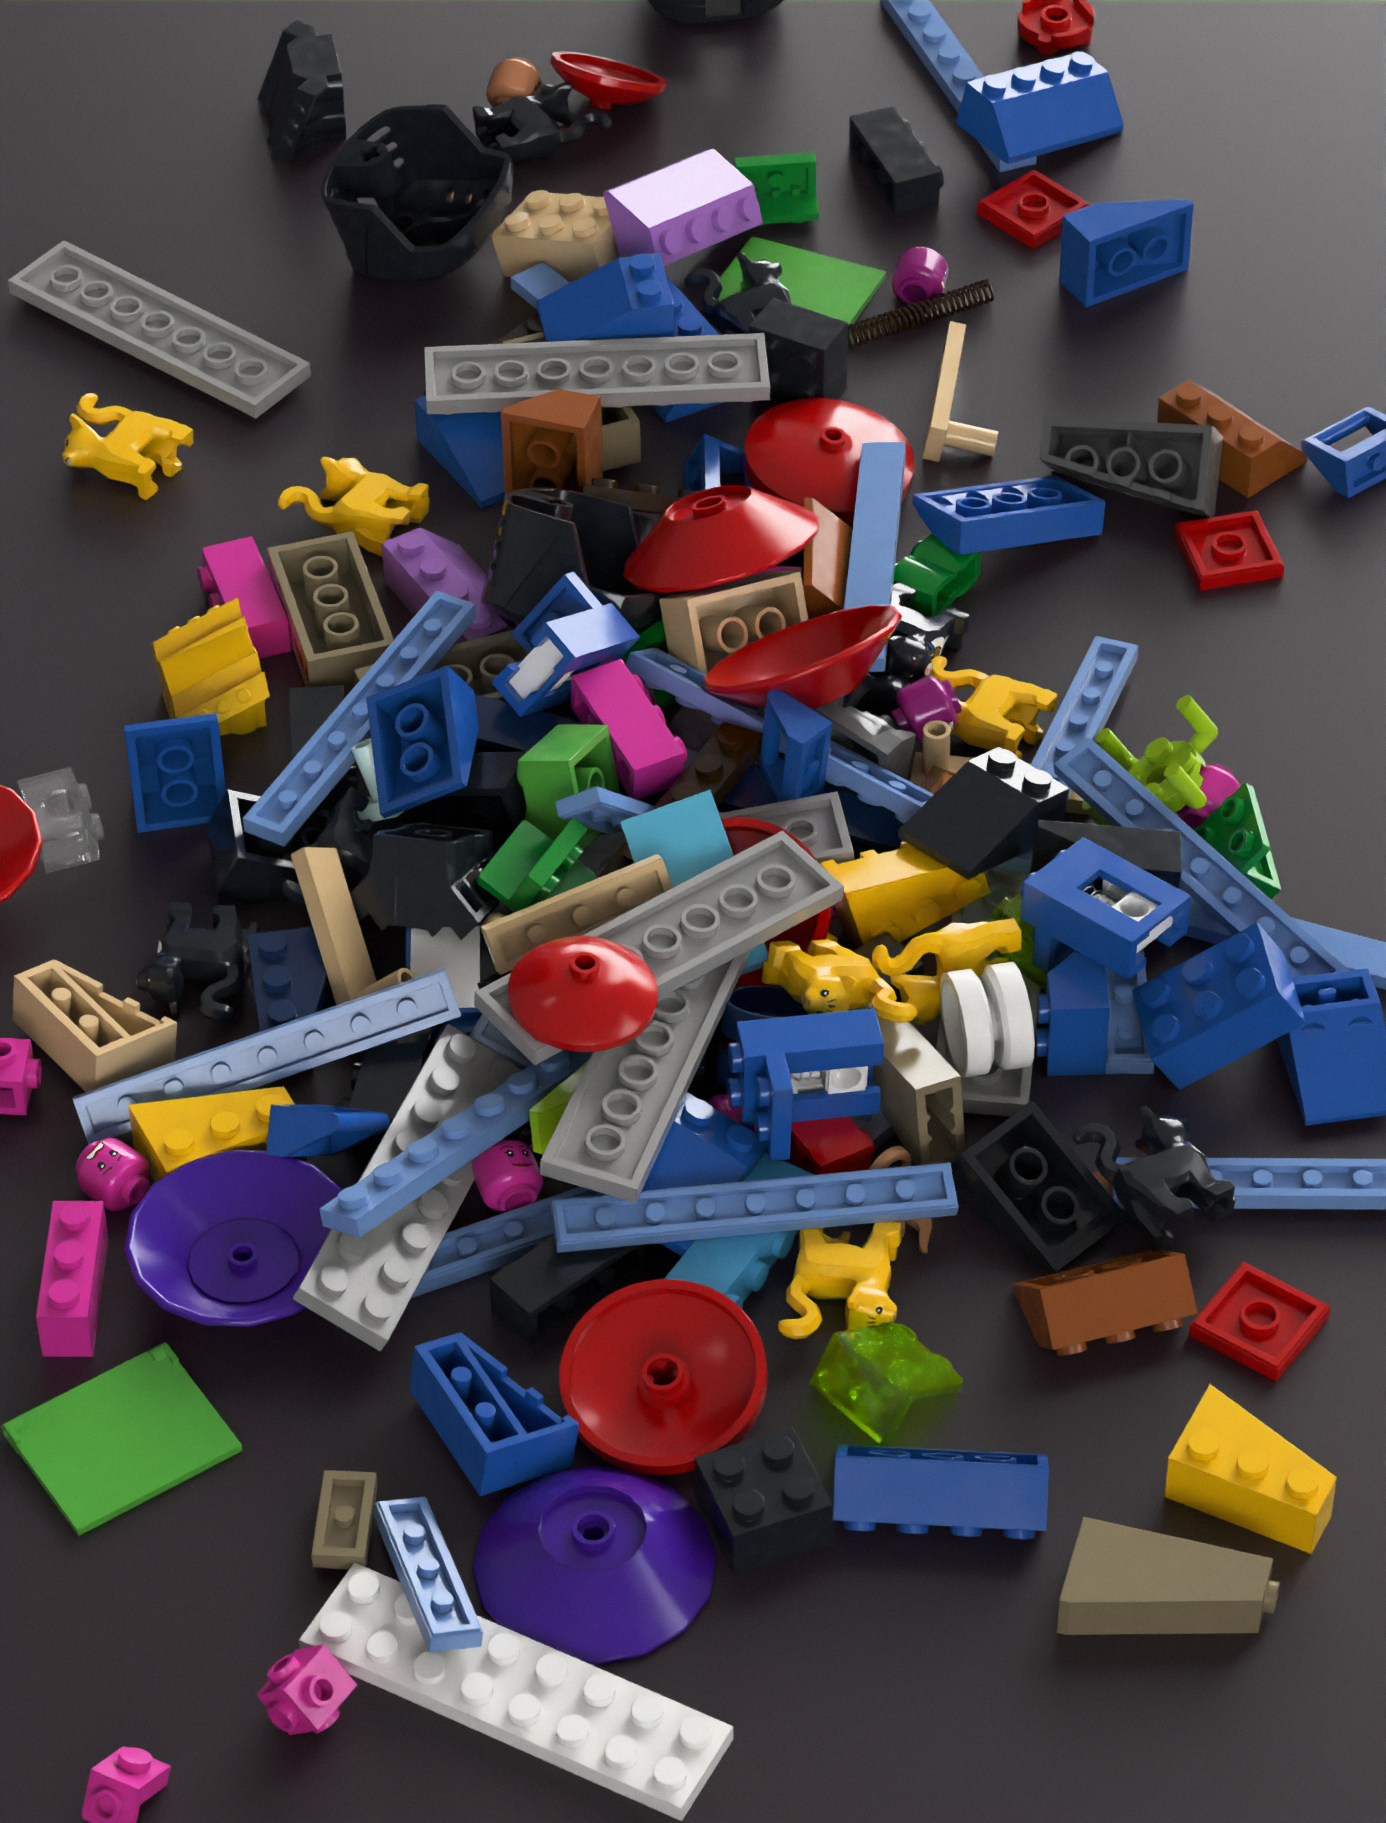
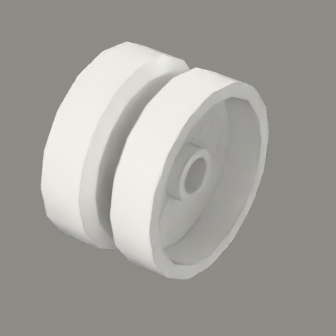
(987, 1019)

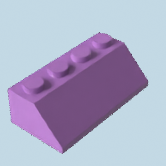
(682, 208)
(425, 562)

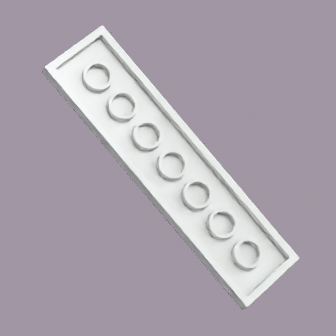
(526, 1696)

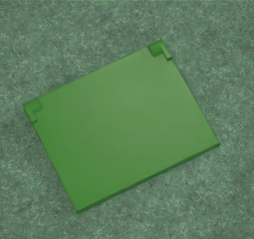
(813, 279)
(121, 1438)

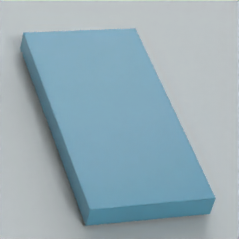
(689, 841)

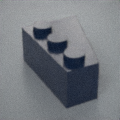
(287, 976)

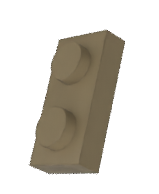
(344, 1519)

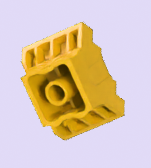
(213, 670)

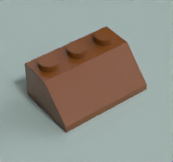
(552, 441)
(1250, 452)
(826, 563)
(1107, 1300)

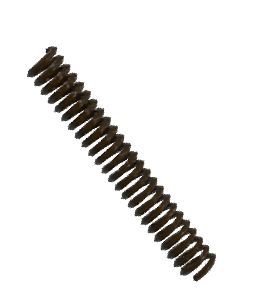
(945, 300)

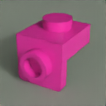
(122, 1784)

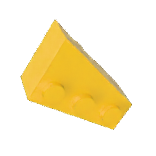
(899, 893)
(201, 1126)
(1249, 1475)

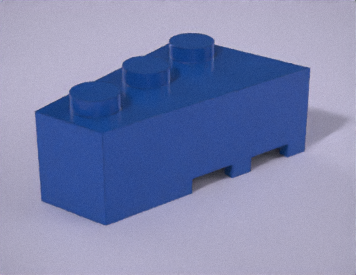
(486, 1418)

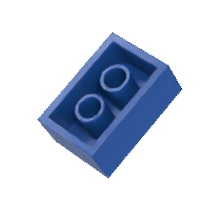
(1218, 1006)

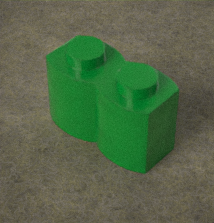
(936, 575)

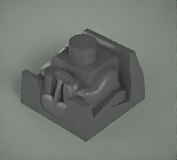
(870, 737)

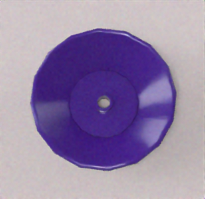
(229, 1237)
(599, 1595)

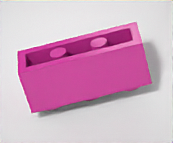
(238, 571)
(642, 745)
(72, 1279)

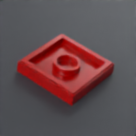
(1030, 208)
(1228, 550)
(1259, 1321)

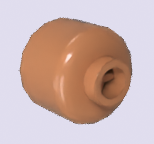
(512, 79)

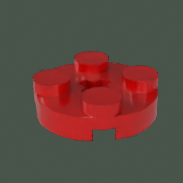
(1056, 24)

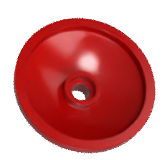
(606, 80)
(582, 994)

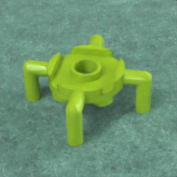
(1167, 767)

